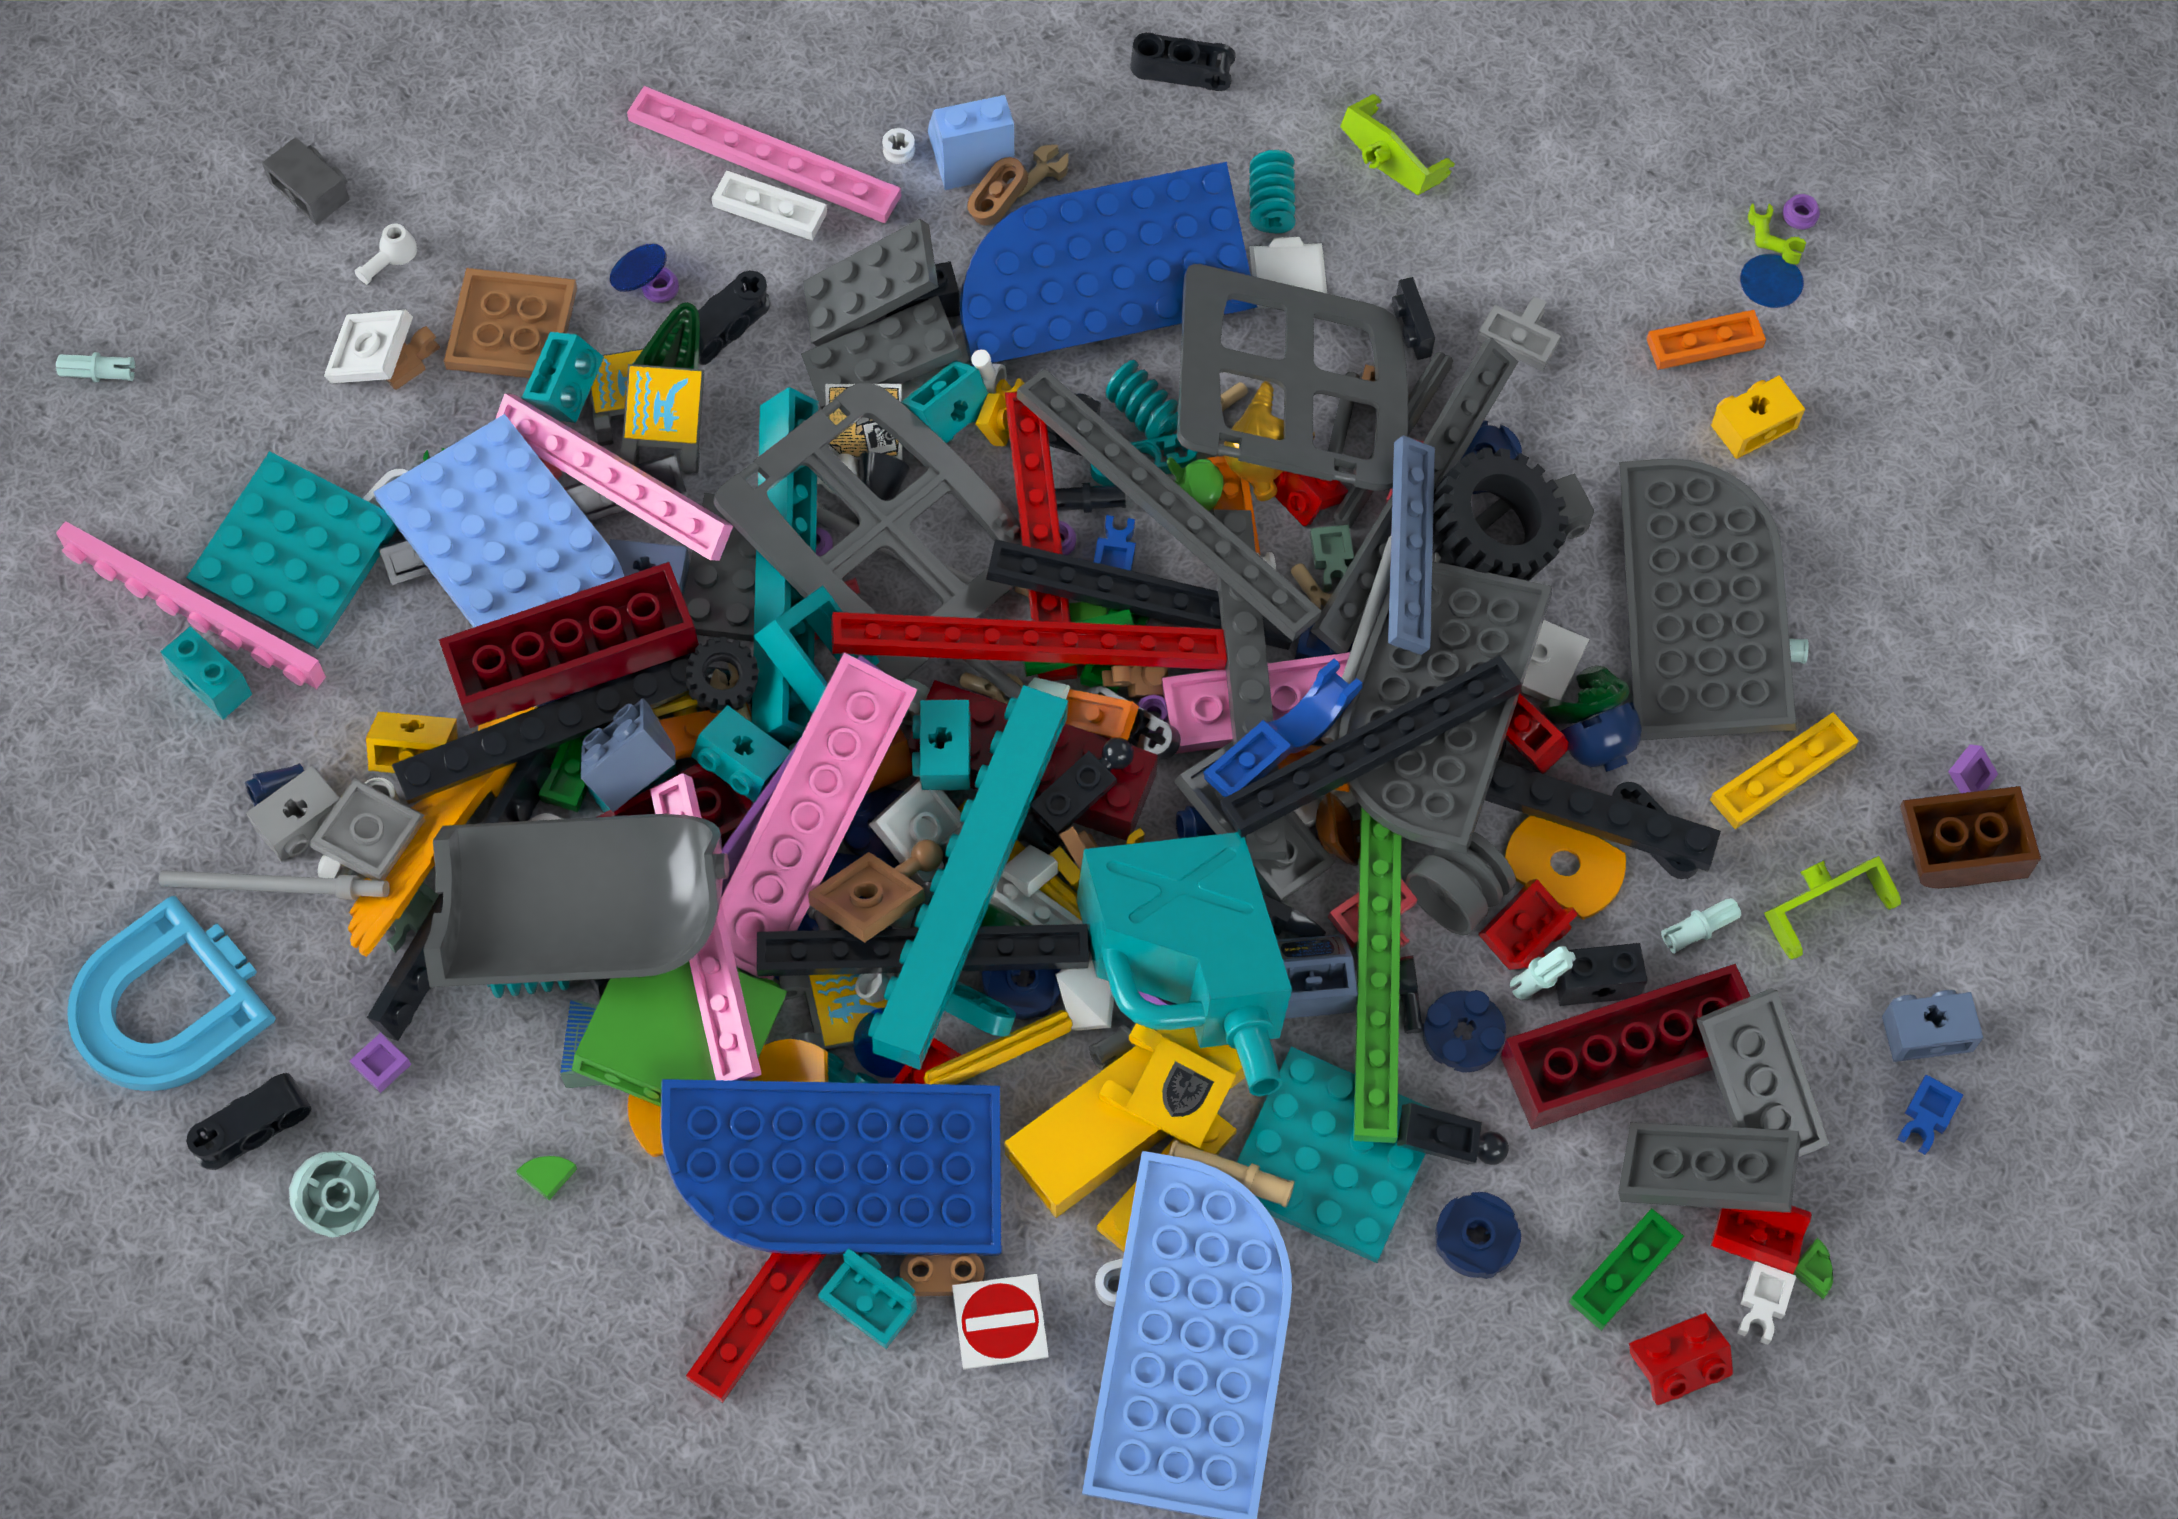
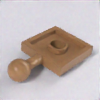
(889, 887)

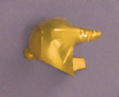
(1260, 422)

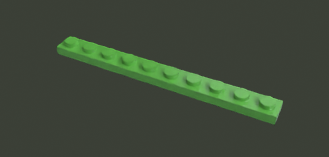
(1377, 983)

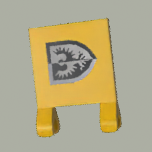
(1175, 1091)

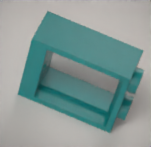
(789, 655)

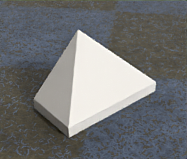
(1086, 998)

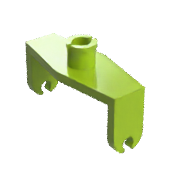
(1388, 151)
(1819, 882)

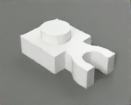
(1767, 1296)

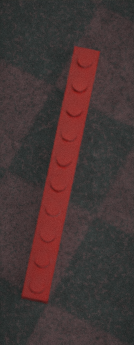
(1027, 641)
(774, 1289)

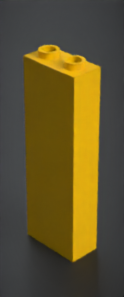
(1089, 1141)

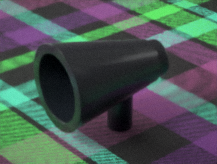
(882, 474)

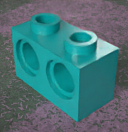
(563, 376)

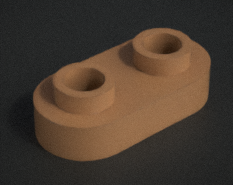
(996, 192)
(941, 1273)

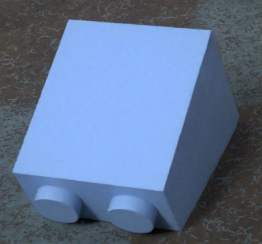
(971, 139)

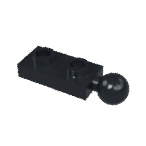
(1082, 785)
(1449, 1136)

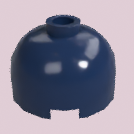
(1605, 738)

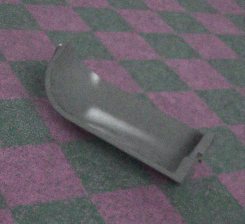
(573, 898)

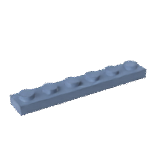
(1411, 545)

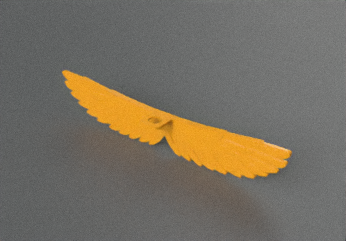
(450, 807)

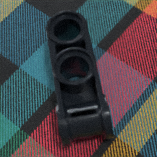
(1182, 61)
(731, 313)
(248, 1122)

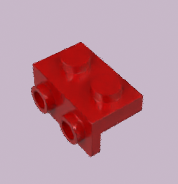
(1307, 495)
(1527, 926)
(1763, 1235)
(1683, 1358)

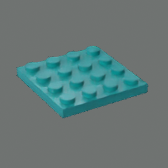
(293, 550)
(1341, 1186)

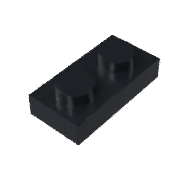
(1417, 326)

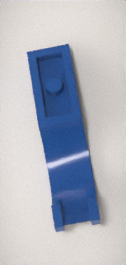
(1275, 740)

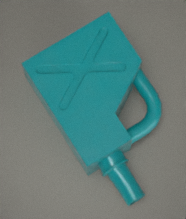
(1194, 931)

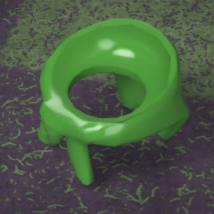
(1200, 480)

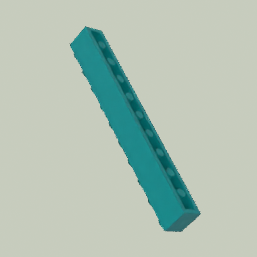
(774, 702)
(969, 879)

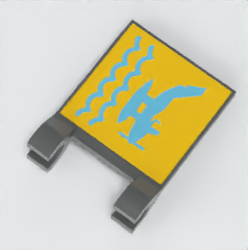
(609, 392)
(663, 412)
(832, 1007)

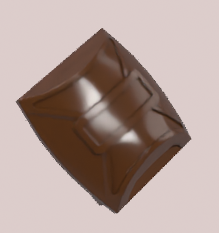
(1338, 830)

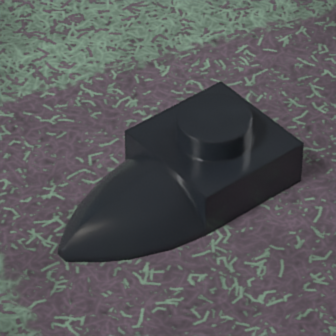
(1290, 920)

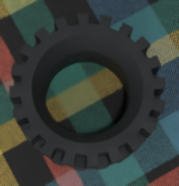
(1466, 545)

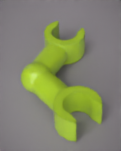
(1766, 241)

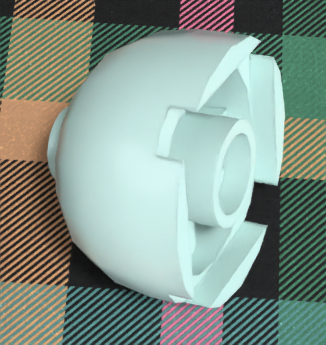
(334, 1193)

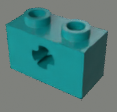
(949, 399)
(206, 672)
(948, 723)
(739, 753)

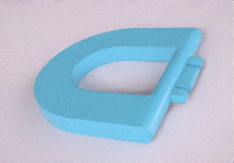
(198, 1047)

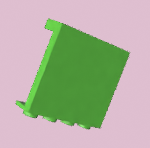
(656, 1031)

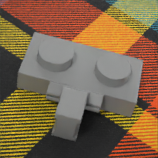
(1522, 333)

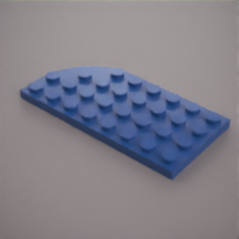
(1099, 263)
(838, 1164)

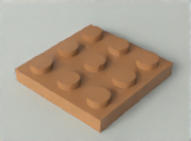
(506, 321)

